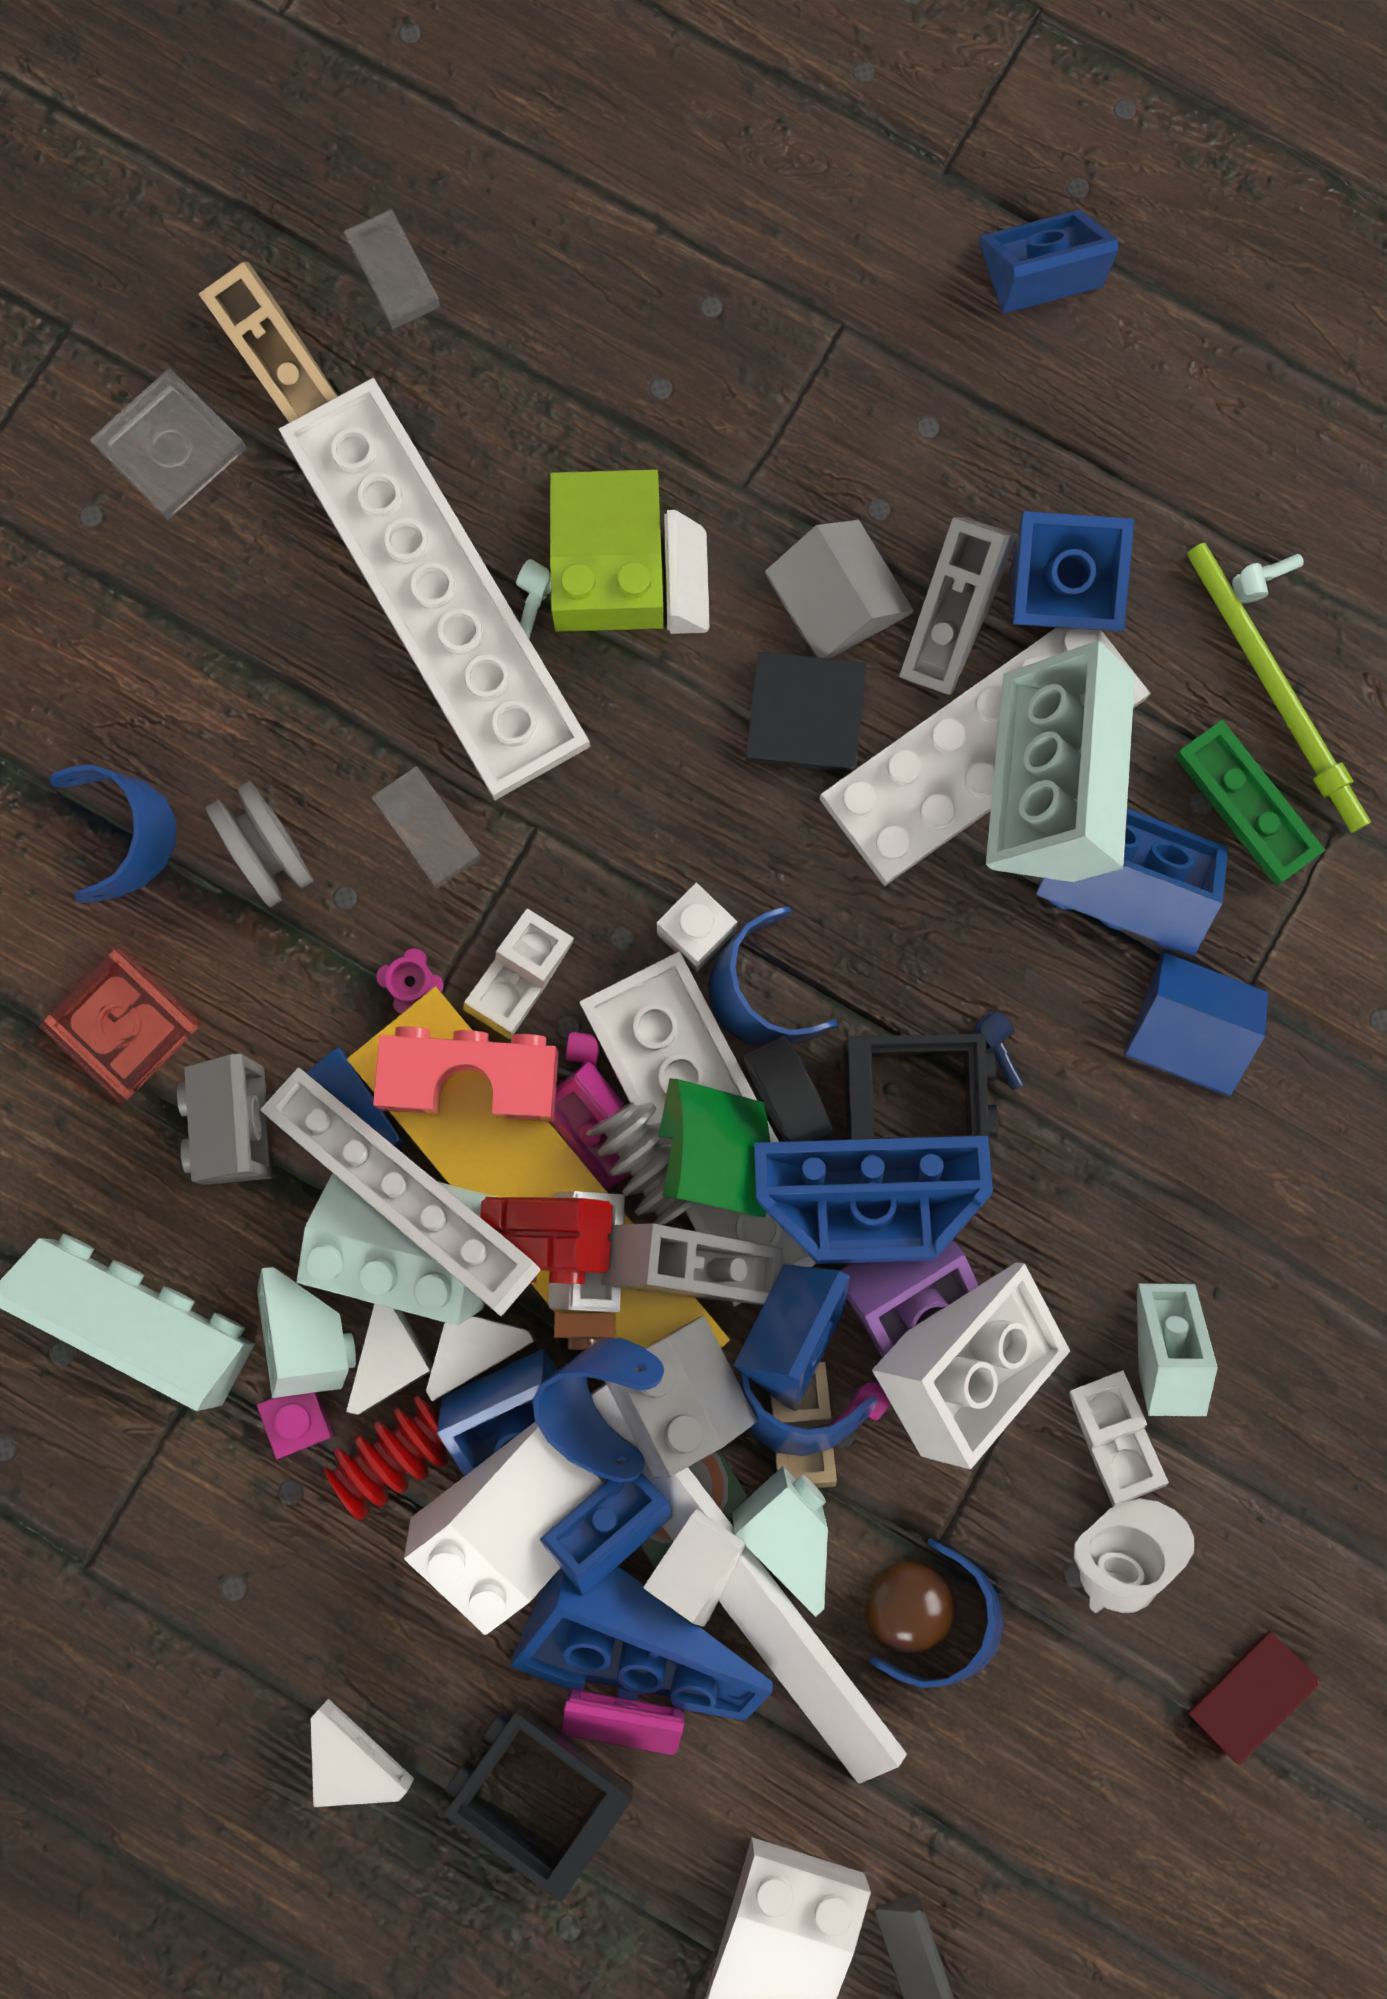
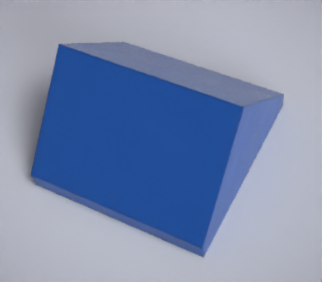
(1048, 259)
(1071, 571)
(1198, 1025)
(794, 1331)

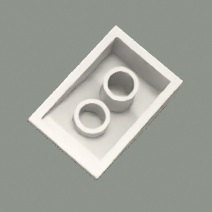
(972, 1367)
(485, 1530)
(789, 1927)

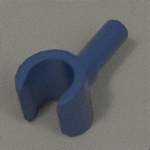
(996, 1030)

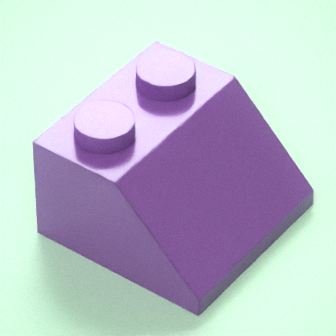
(901, 1294)

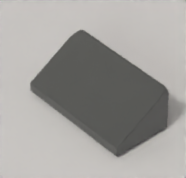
(912, 1949)

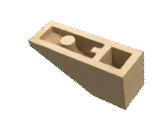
(267, 341)

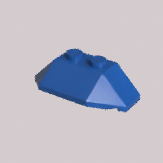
(873, 1194)

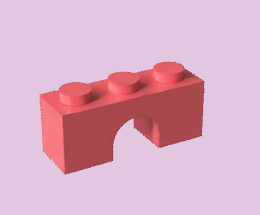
(416, 1067)

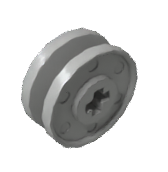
(259, 843)

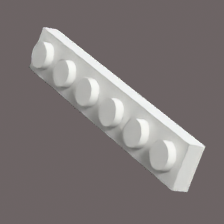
(401, 1192)

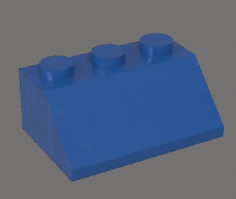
(1164, 891)

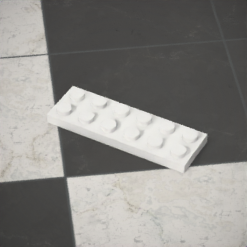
(939, 772)
(661, 1030)

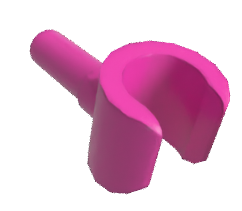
(582, 1048)
(862, 1394)

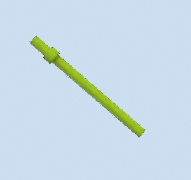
(1332, 778)

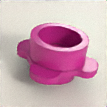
(394, 977)

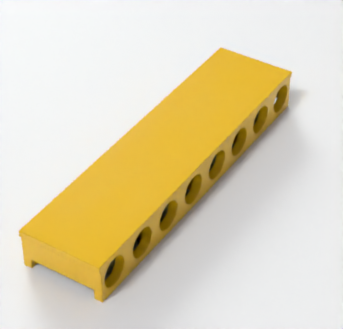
(513, 1161)

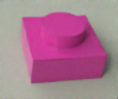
(295, 1422)

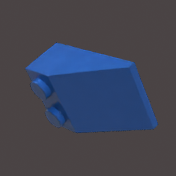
(492, 1410)

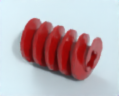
(387, 1460)

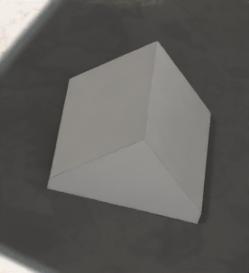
(837, 588)

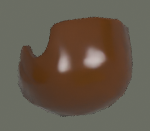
(910, 1608)

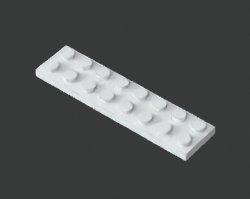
(435, 589)

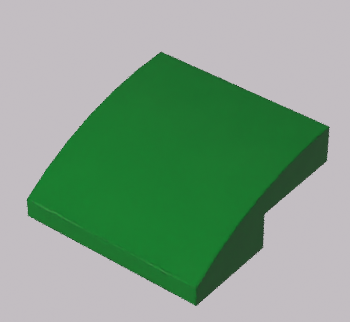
(712, 1147)

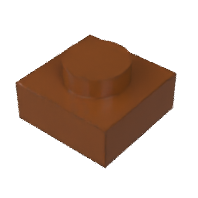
(584, 1328)

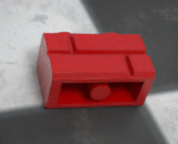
(555, 1233)

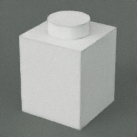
(696, 927)

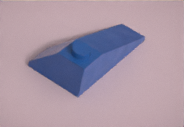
(634, 1643)

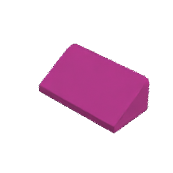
(579, 1105)
(623, 1722)

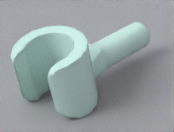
(537, 582)
(1251, 583)

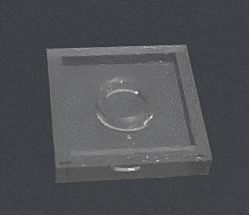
(168, 443)

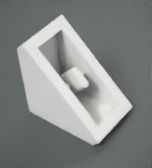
(471, 1350)
(388, 1361)
(696, 1568)
(349, 1764)

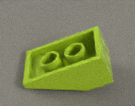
(605, 551)

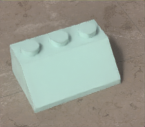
(367, 1258)

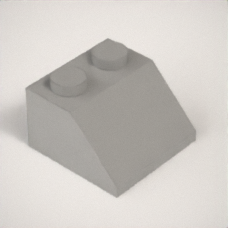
(225, 1121)
(692, 1408)

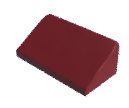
(1254, 1697)

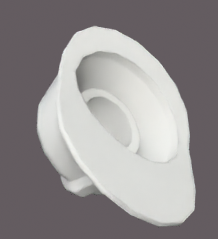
(1132, 1554)

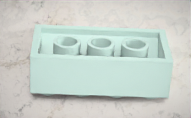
(1062, 766)
(125, 1322)

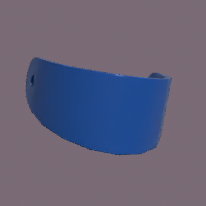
(152, 828)
(731, 1005)
(573, 1422)
(799, 1441)
(991, 1639)

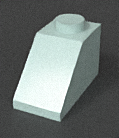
(301, 1338)
(1174, 1350)
(788, 1534)

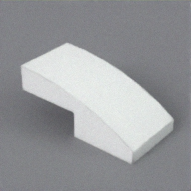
(518, 973)
(1117, 1438)

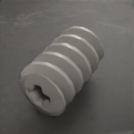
(641, 1157)

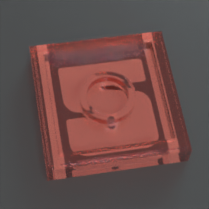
(120, 1025)

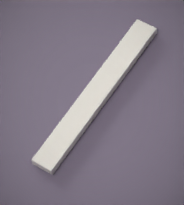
(779, 1631)

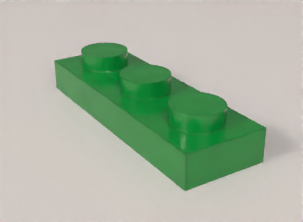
(1249, 803)

